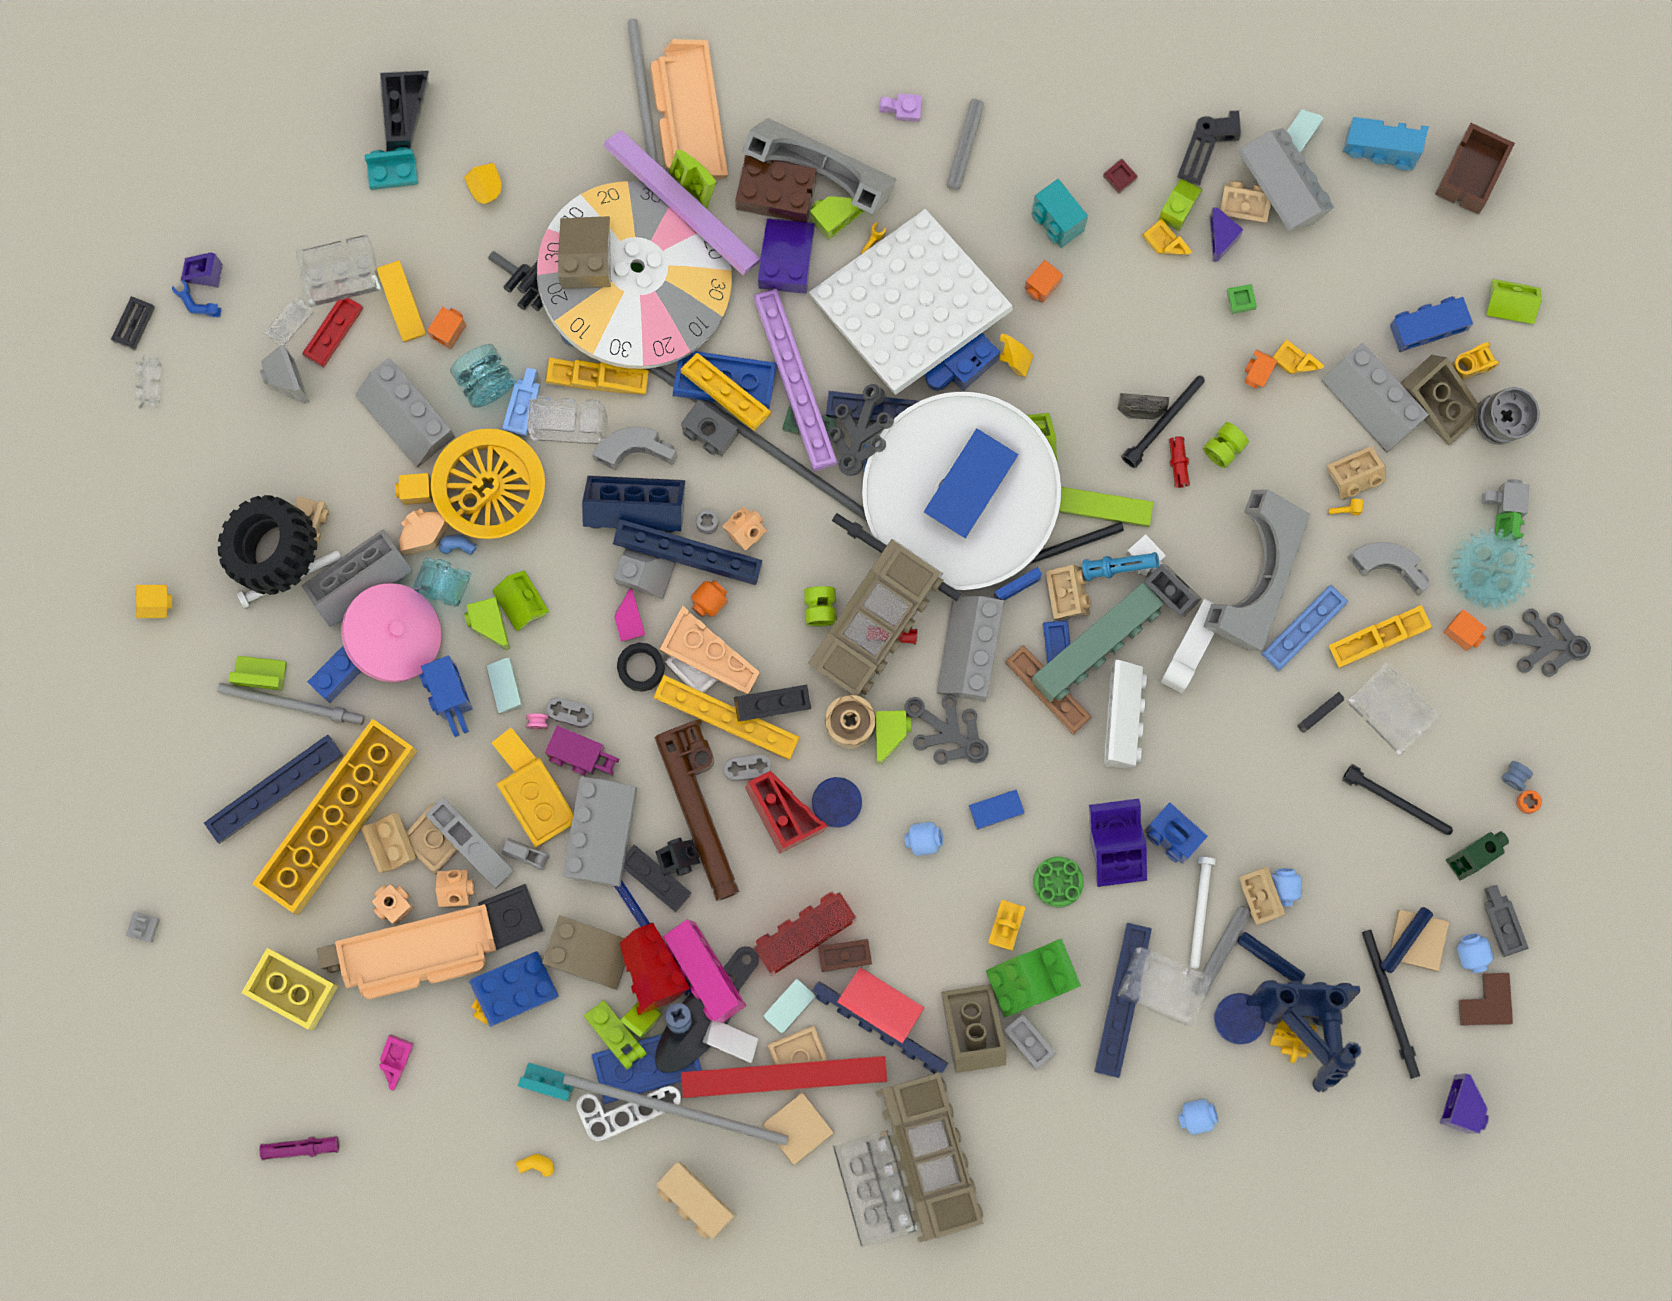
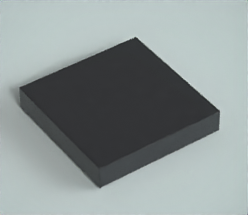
(512, 916)

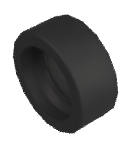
(640, 648)

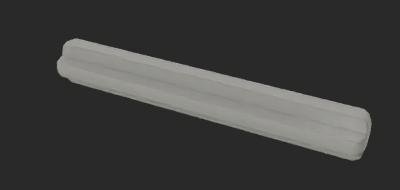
(965, 144)
(1226, 943)

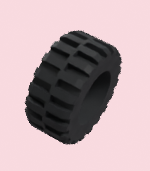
(246, 529)

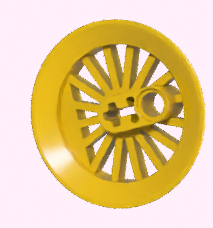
(516, 455)

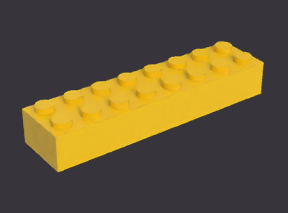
(334, 817)

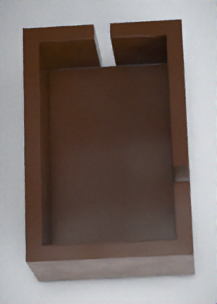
(1475, 168)
(776, 189)

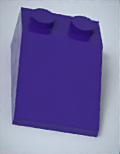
(786, 256)

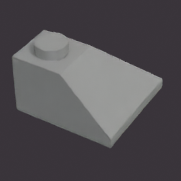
(283, 374)
(644, 573)

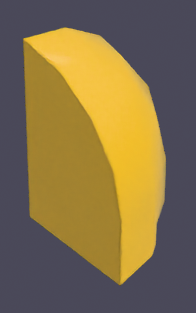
(484, 183)

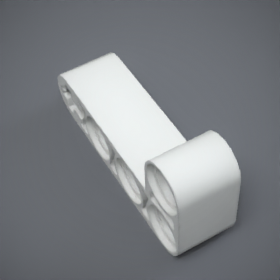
(1189, 651)
(609, 1118)

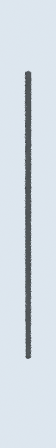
(743, 430)

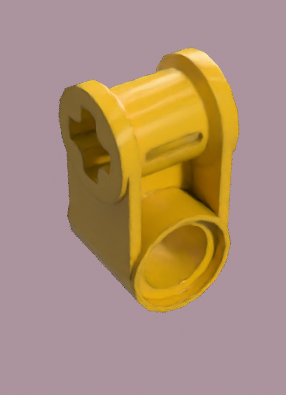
(1476, 360)

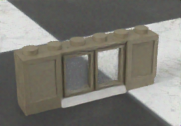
(876, 618)
(931, 1157)

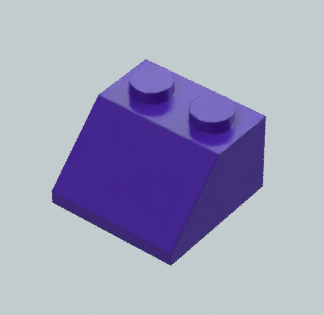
(1465, 1106)

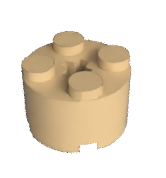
(849, 707)

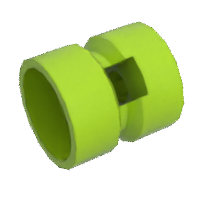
(1224, 446)
(820, 614)

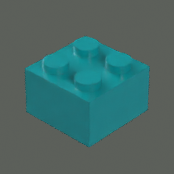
(1059, 213)

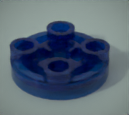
(837, 802)
(1238, 1021)

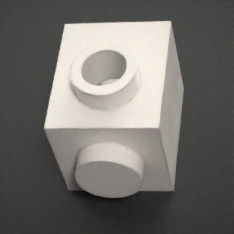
(1145, 546)

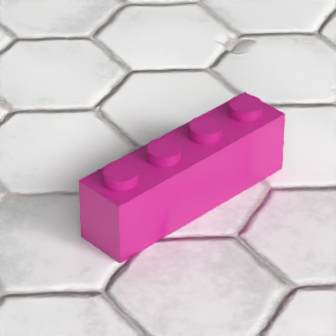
(704, 972)

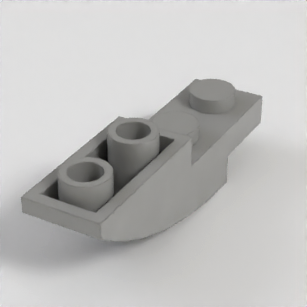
(469, 842)

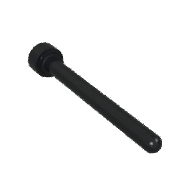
(1134, 455)
(1355, 776)

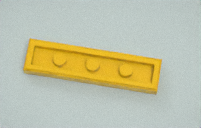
(725, 391)

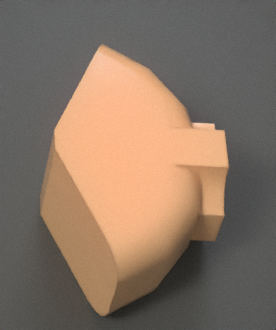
(421, 532)

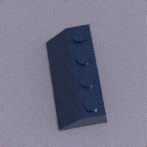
(635, 500)

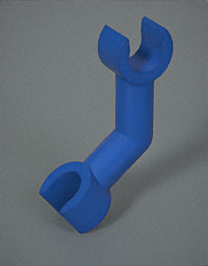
(209, 309)

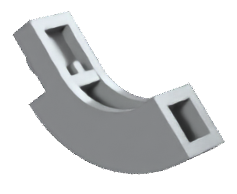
(630, 441)
(1390, 557)

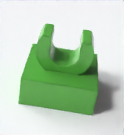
(1241, 299)
(1509, 522)

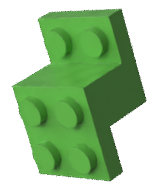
(1033, 978)

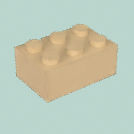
(694, 1201)

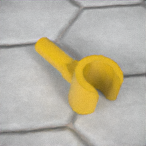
(875, 236)
(1355, 508)

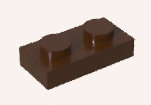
(845, 955)

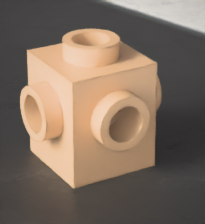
(745, 528)
(453, 888)
(400, 907)

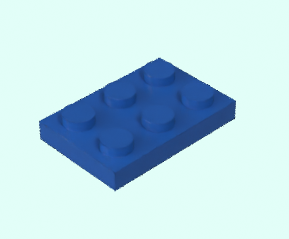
(513, 989)

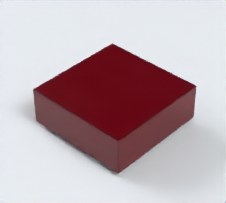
(1120, 176)

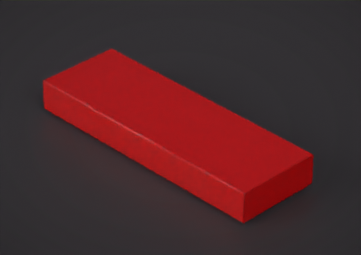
(332, 331)

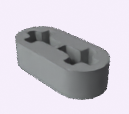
(567, 718)
(746, 761)

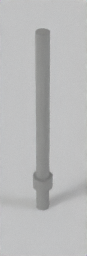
(337, 714)

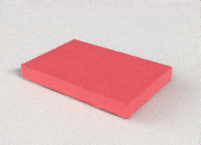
(880, 1005)

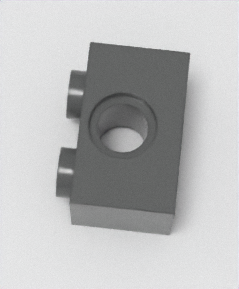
(703, 416)
(1173, 590)

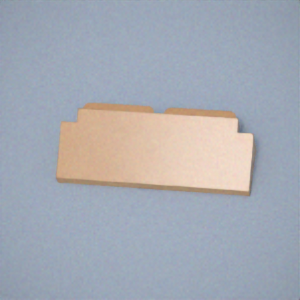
(689, 105)
(416, 952)

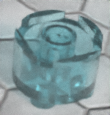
(441, 582)

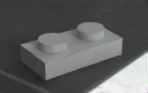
(1029, 1041)

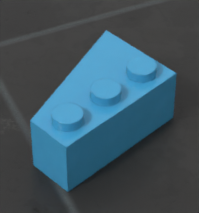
(1385, 143)

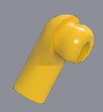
(537, 1162)

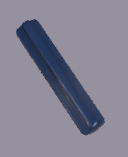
(1406, 940)
(1270, 957)

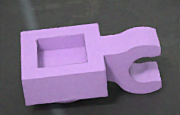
(906, 106)

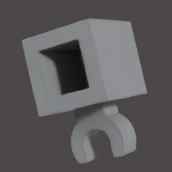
(1512, 497)

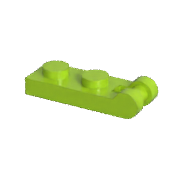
(614, 1034)

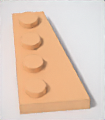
(703, 650)

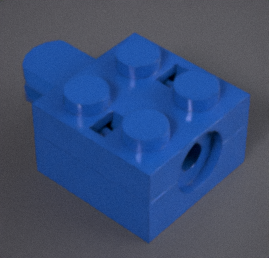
(962, 365)
(447, 692)
(1175, 834)

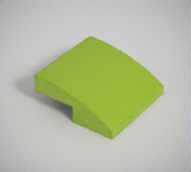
(693, 177)

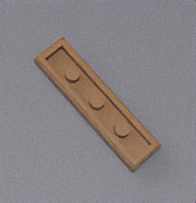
(1067, 710)

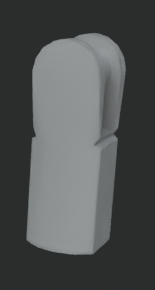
(521, 853)

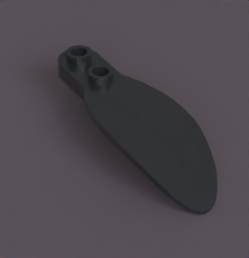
(680, 1050)

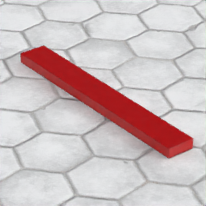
(784, 1077)

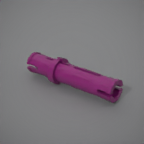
(299, 1148)

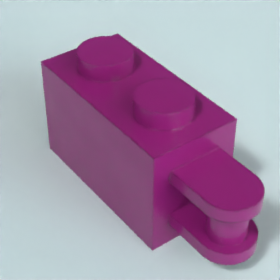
(578, 752)

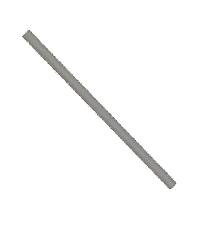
(642, 89)
(675, 1109)

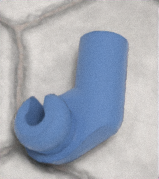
(451, 542)

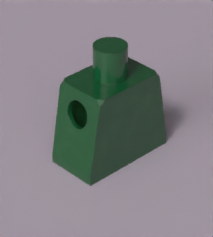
(1478, 854)

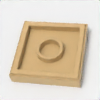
(429, 843)
(1429, 945)
(798, 1048)
(801, 1125)

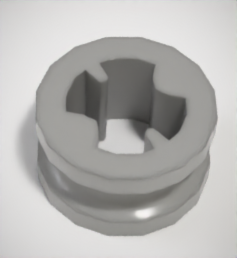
(707, 530)

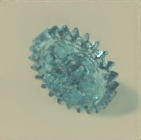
(1498, 547)

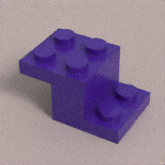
(1118, 842)

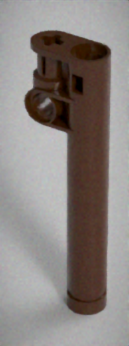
(682, 772)

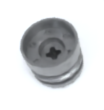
(1507, 415)

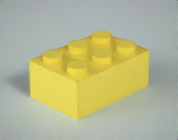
(290, 989)

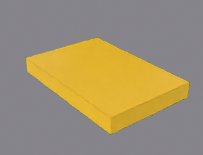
(536, 802)

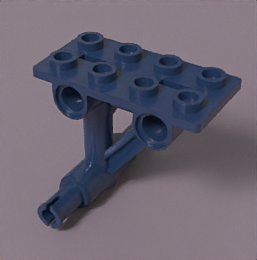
(1324, 1006)

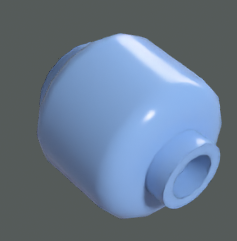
(924, 838)
(1287, 885)
(1474, 952)
(1198, 1116)

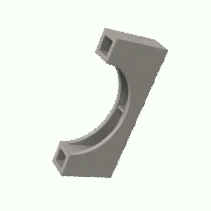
(866, 185)
(1281, 533)

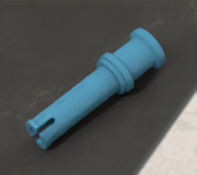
(1108, 565)

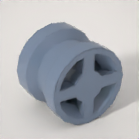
(1517, 776)
(679, 1023)

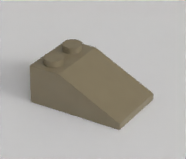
(584, 252)
(1442, 396)
(585, 952)
(974, 1028)

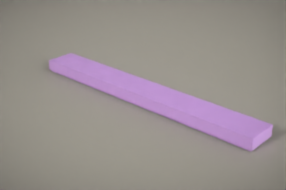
(681, 202)
(795, 380)

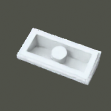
(731, 1041)

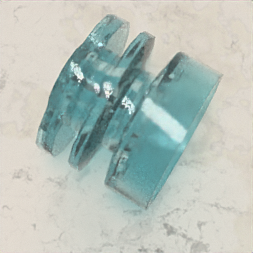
(482, 375)

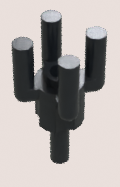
(530, 281)

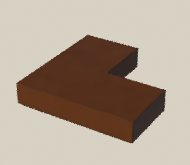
(1494, 1008)

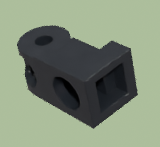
(1221, 128)

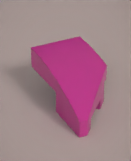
(628, 618)
(394, 1059)

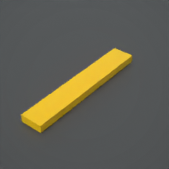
(725, 717)

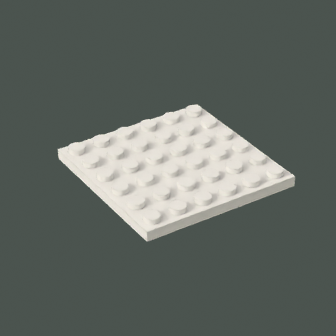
(910, 301)

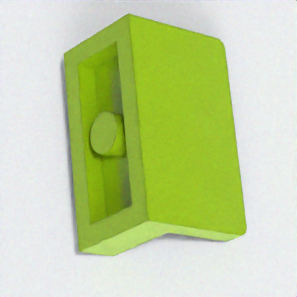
(1514, 301)
(520, 599)
(258, 673)

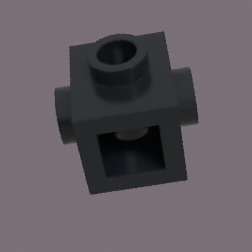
(678, 857)

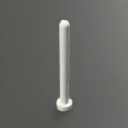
(321, 562)
(1199, 924)

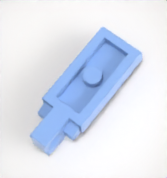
(517, 412)

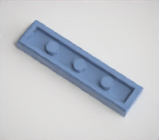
(1304, 627)

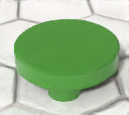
(1058, 881)

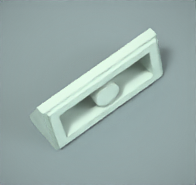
(1304, 128)
(504, 685)
(789, 1006)

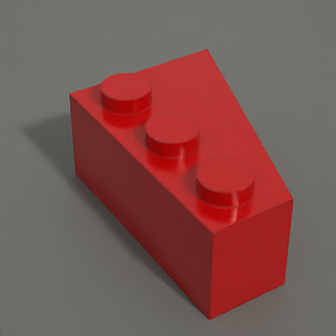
(782, 813)
(652, 969)

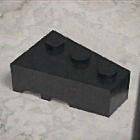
(401, 105)

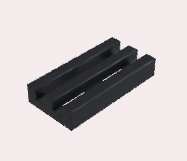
(1204, 137)
(141, 326)
(1321, 712)

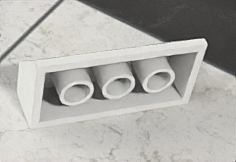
(1123, 715)

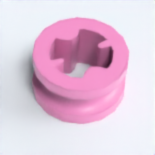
(537, 721)

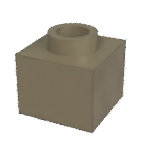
(329, 958)

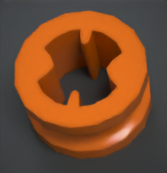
(1523, 807)

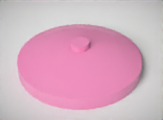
(391, 632)

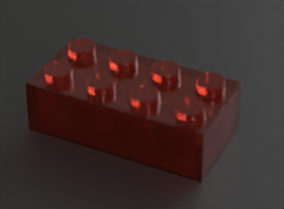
(805, 933)

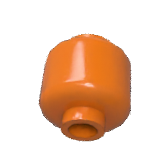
(709, 598)

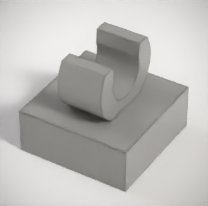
(142, 927)

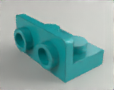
(391, 168)
(546, 1082)

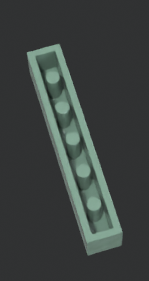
(1096, 642)

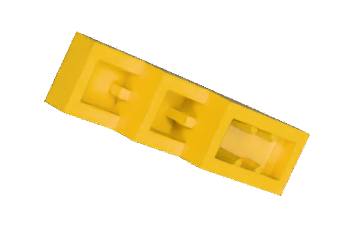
(596, 376)
(1380, 636)

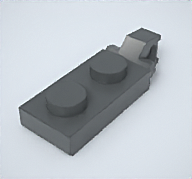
(1504, 922)

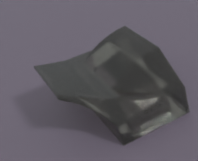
(1142, 406)

